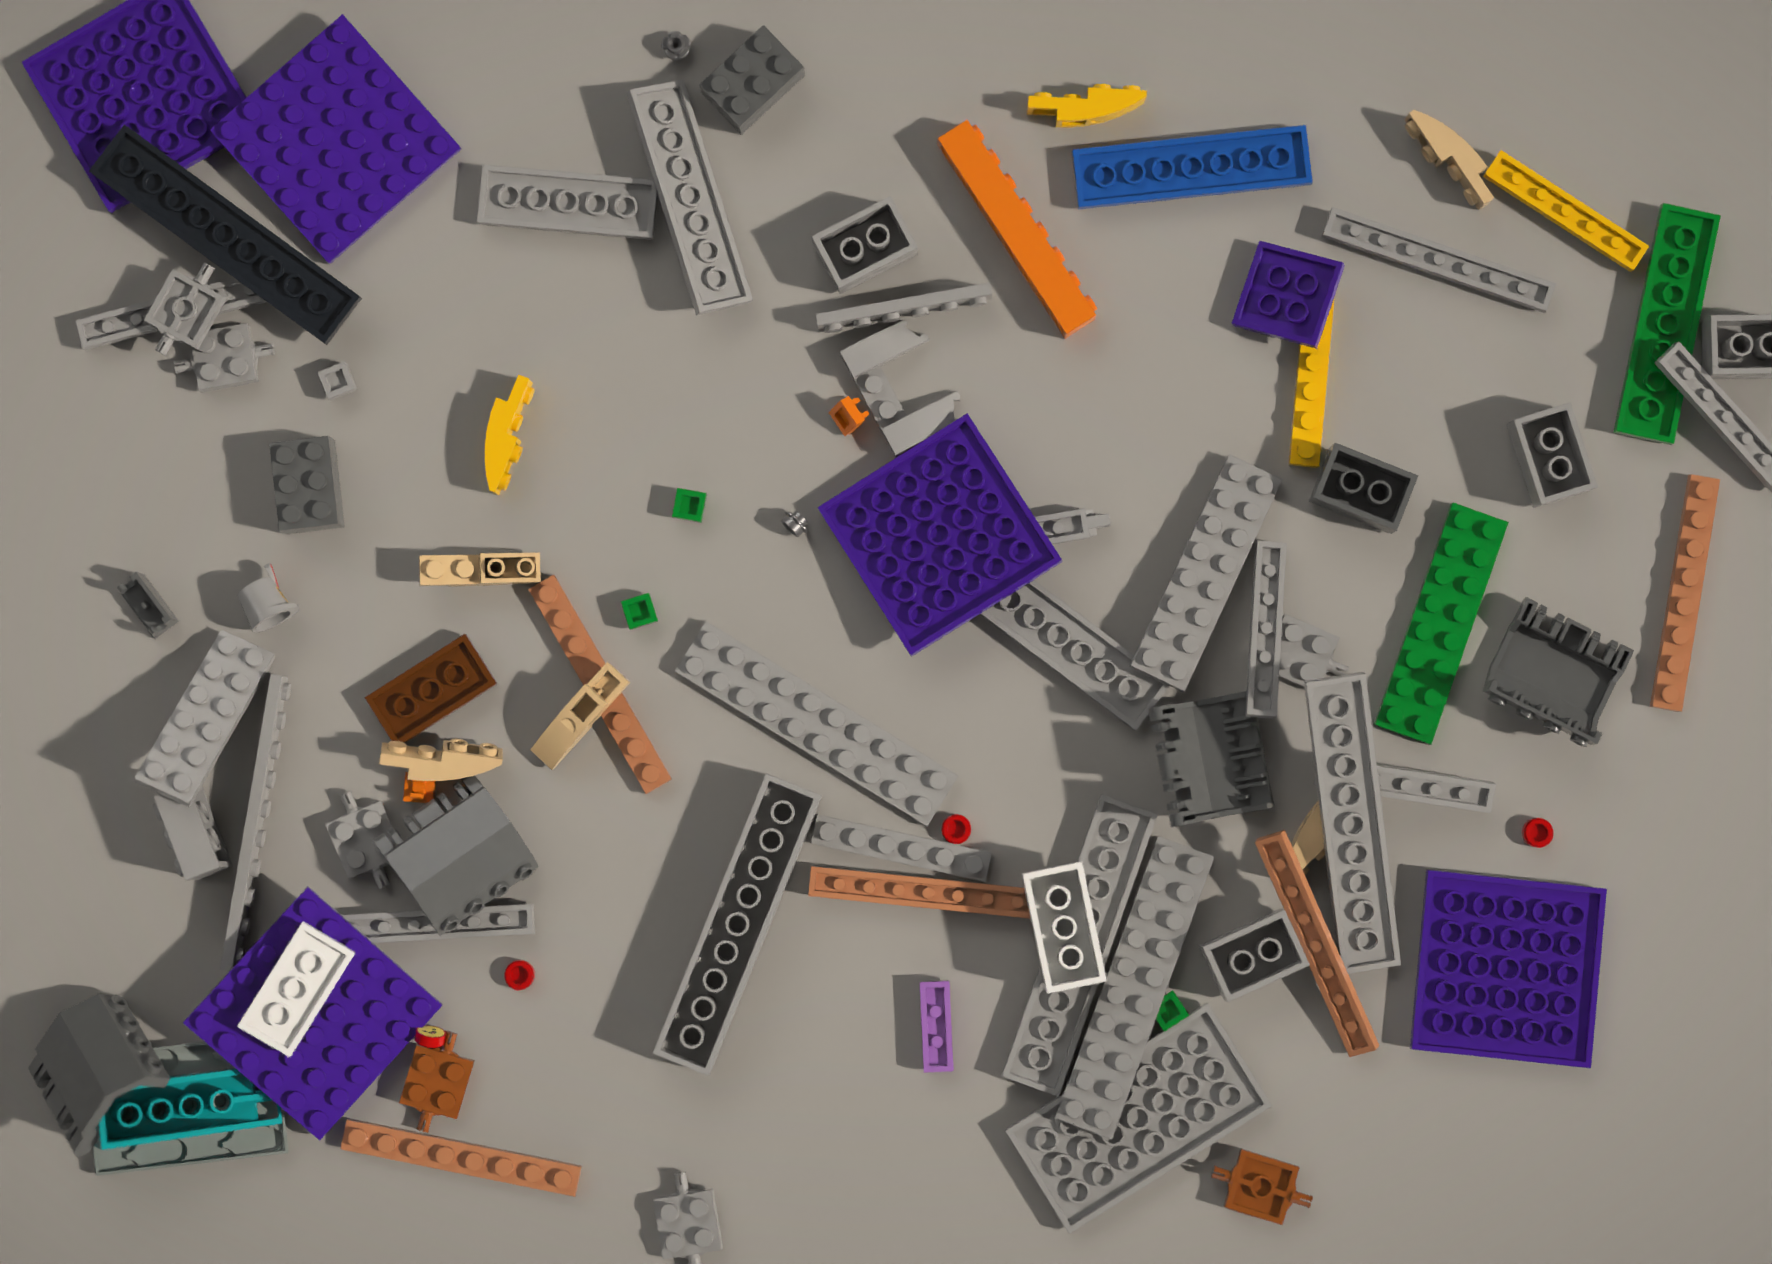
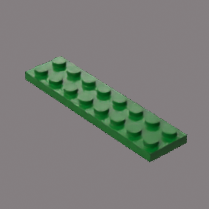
(1666, 315)
(1441, 623)

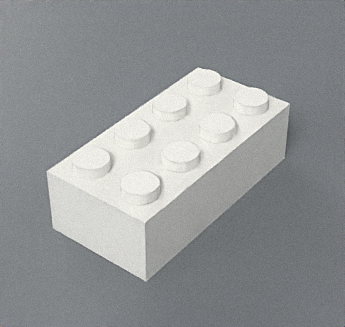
(1064, 927)

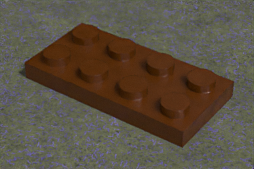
(431, 690)

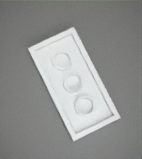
(296, 989)

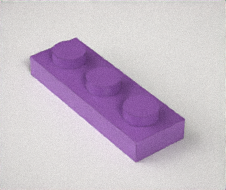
(936, 1026)

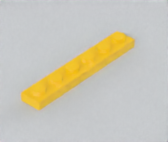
(1566, 211)
(1310, 400)

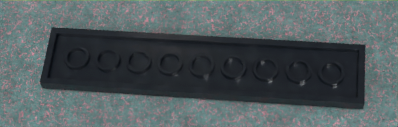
(225, 234)

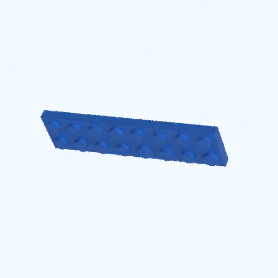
(1192, 167)

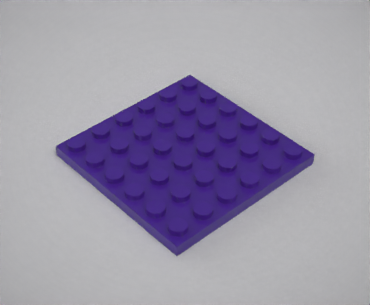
(142, 69)
(335, 139)
(939, 534)
(1508, 969)
(348, 1042)

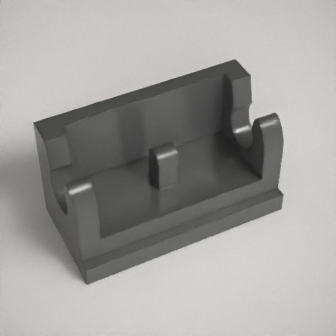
(148, 604)

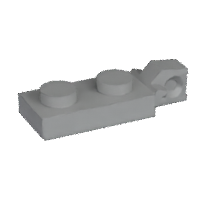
(1072, 525)

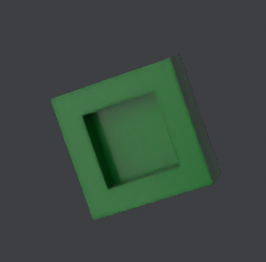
(689, 505)
(639, 611)
(1171, 1011)

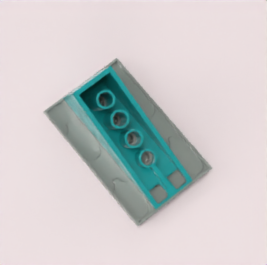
(198, 1117)

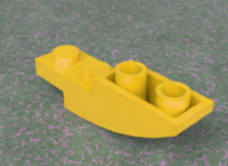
(1098, 107)
(500, 445)

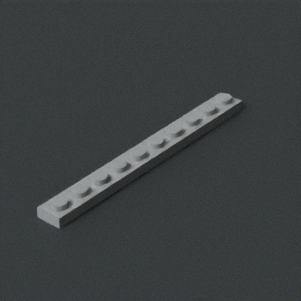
(257, 810)

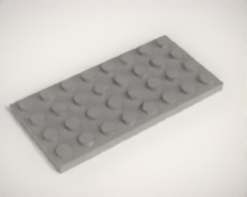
(1181, 1101)

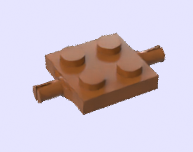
(436, 1081)
(1261, 1186)

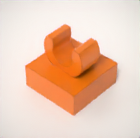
(847, 415)
(418, 790)

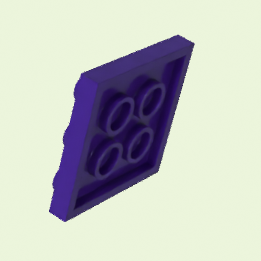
(1288, 294)

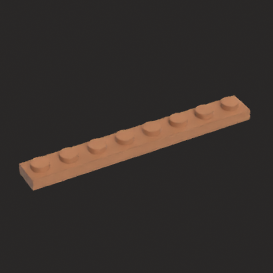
(1684, 593)
(587, 663)
(918, 892)
(1317, 943)
(461, 1157)

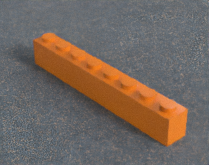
(1016, 228)

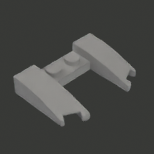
(865, 363)

